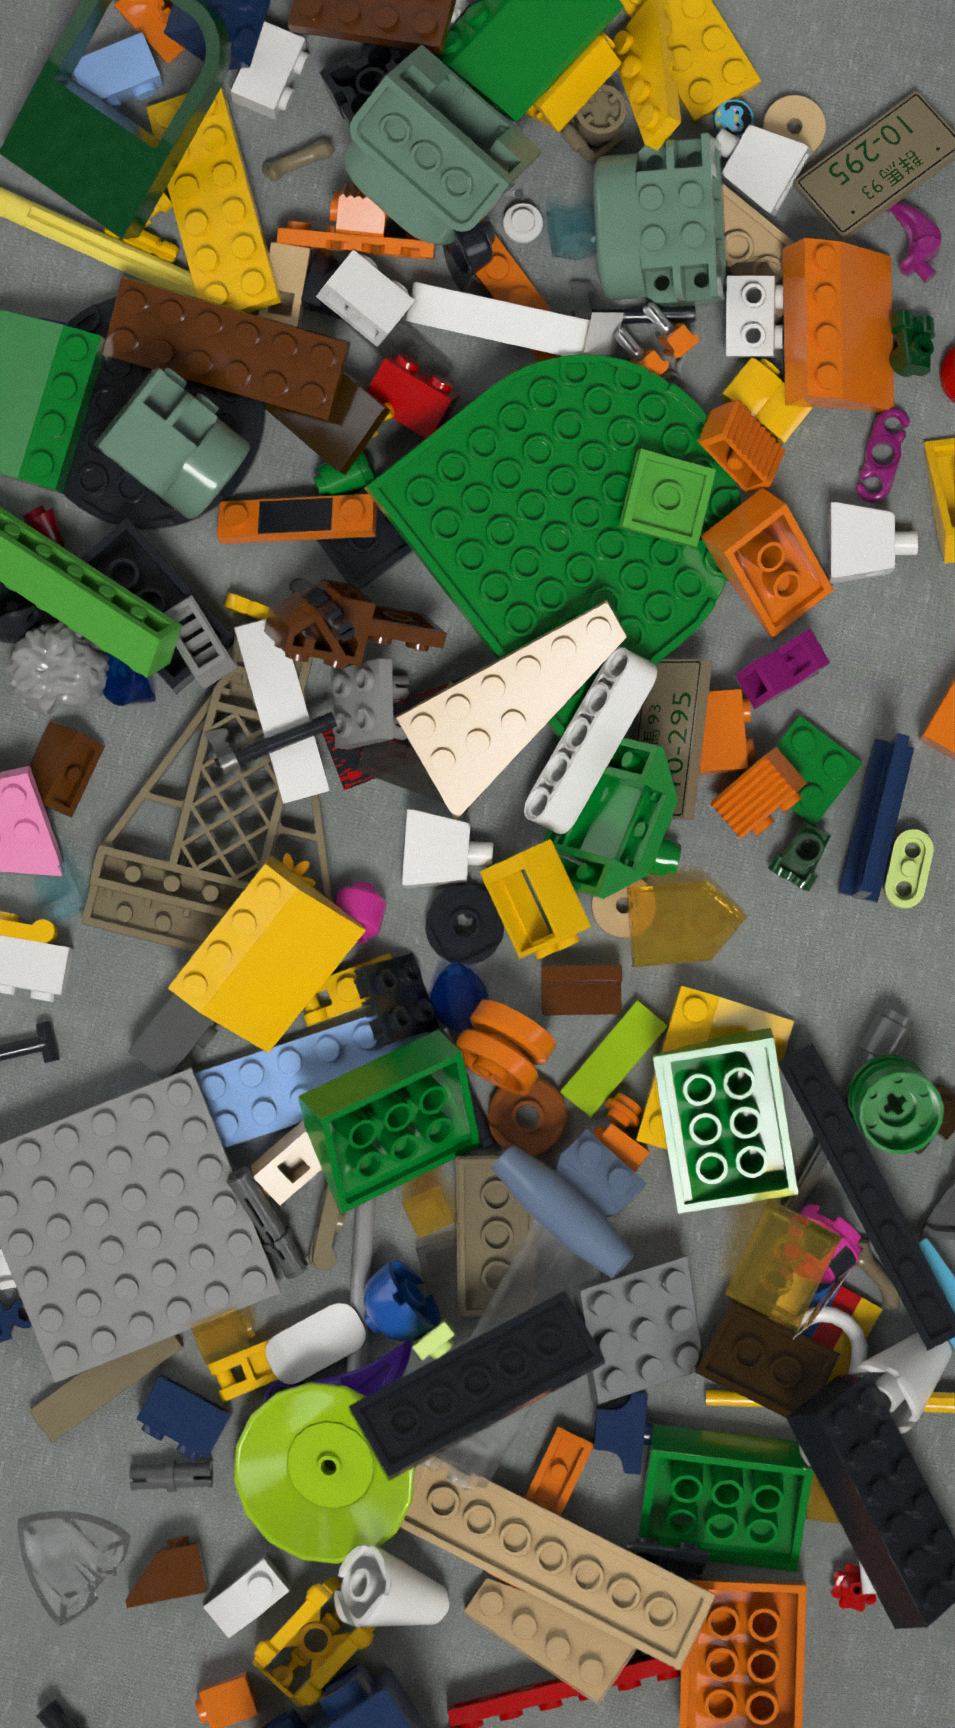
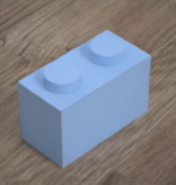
(120, 72)

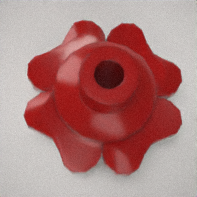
(849, 1589)

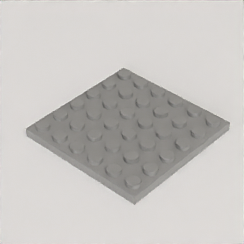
(126, 1226)

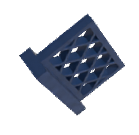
(876, 818)

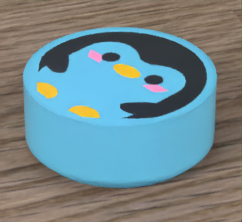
(733, 117)

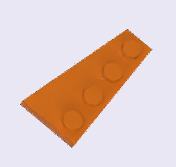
(301, 235)

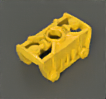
(324, 1662)

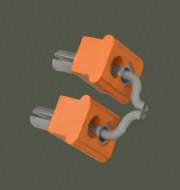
(673, 337)

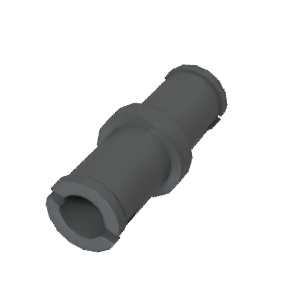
(171, 1475)

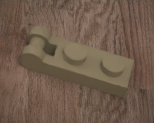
(327, 1223)

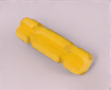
(152, 245)

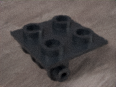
(397, 998)
(684, 1559)

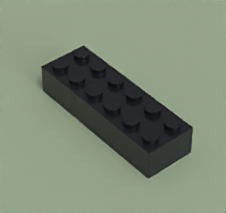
(879, 1498)

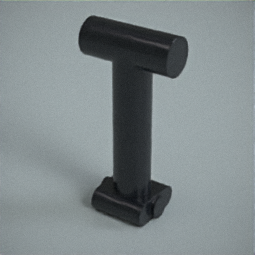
(43, 1043)

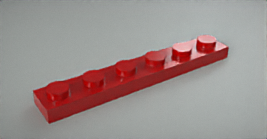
(549, 1694)

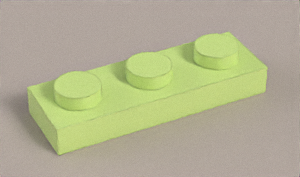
(435, 1341)

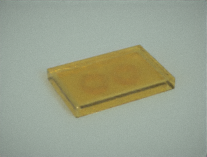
(783, 1265)

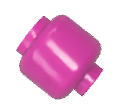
(364, 906)

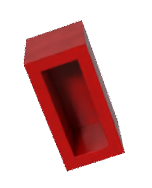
(417, 399)

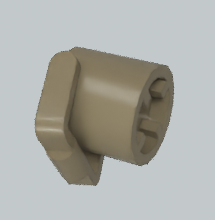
(597, 124)

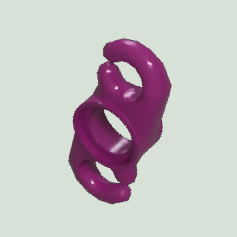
(886, 473)

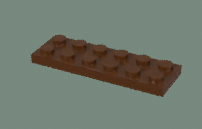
(226, 348)

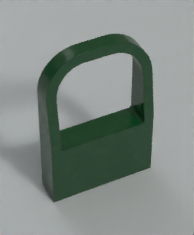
(94, 151)

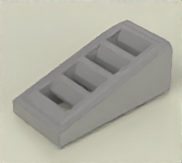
(213, 669)

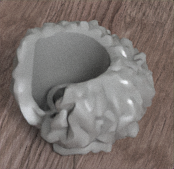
(57, 665)

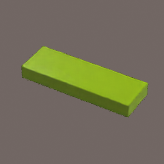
(613, 1059)

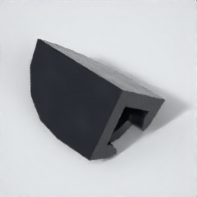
(321, 270)

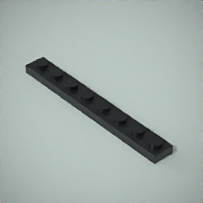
(869, 1196)

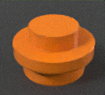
(623, 1111)

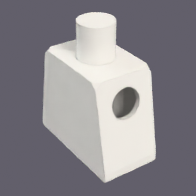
(763, 164)
(864, 542)
(440, 851)

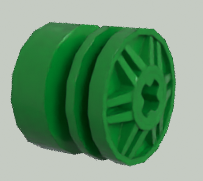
(908, 1121)

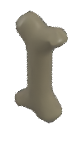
(318, 150)
(878, 1276)

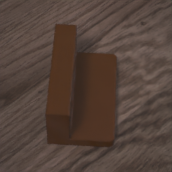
(64, 767)
(581, 990)

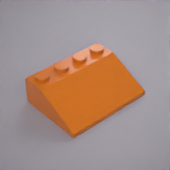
(837, 326)
(747, 1657)

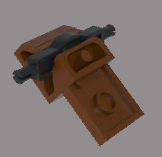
(336, 620)

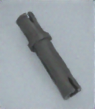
(275, 1236)

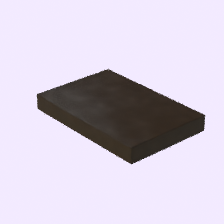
(344, 437)
(765, 1361)

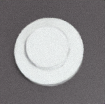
(523, 223)

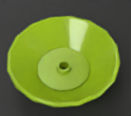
(293, 1494)

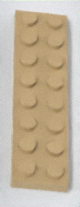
(561, 1564)

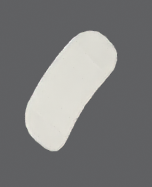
(315, 1343)

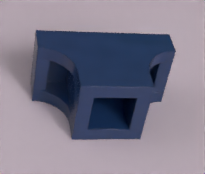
(624, 1431)

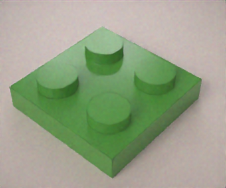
(667, 498)

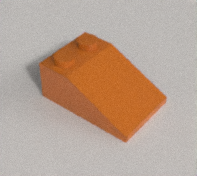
(768, 561)

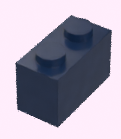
(183, 1417)

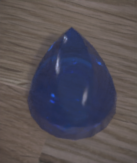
(126, 686)
(457, 996)

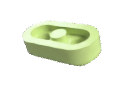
(907, 869)

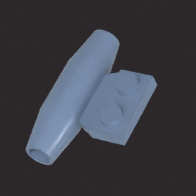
(576, 1198)

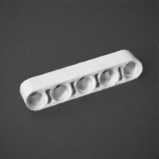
(497, 320)
(590, 740)

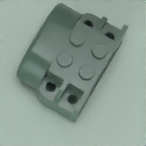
(433, 150)
(662, 224)
(174, 443)

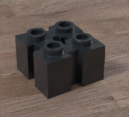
(354, 82)

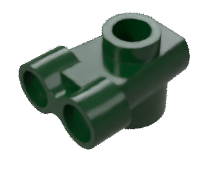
(913, 342)
(796, 862)

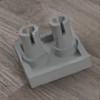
(366, 704)

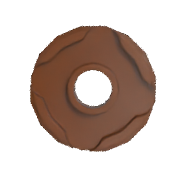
(535, 1139)

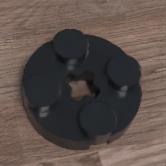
(443, 917)

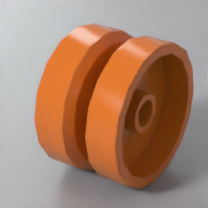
(505, 1047)

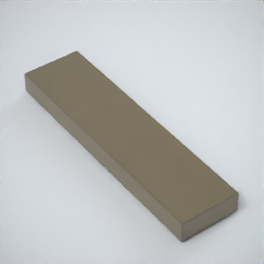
(97, 1387)

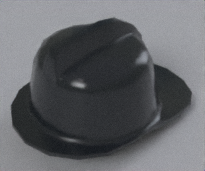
(469, 253)

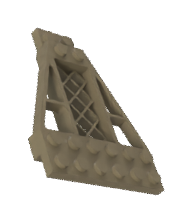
(178, 902)

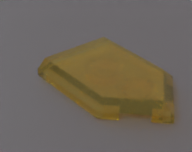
(679, 922)

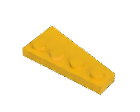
(647, 72)

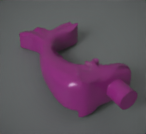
(923, 240)

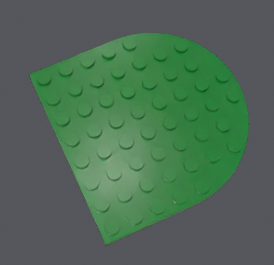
(526, 500)

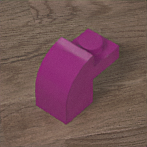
(782, 669)

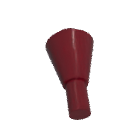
(45, 523)

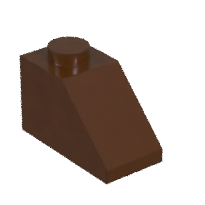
(172, 1574)

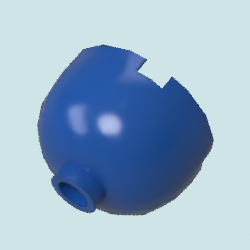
(397, 1305)

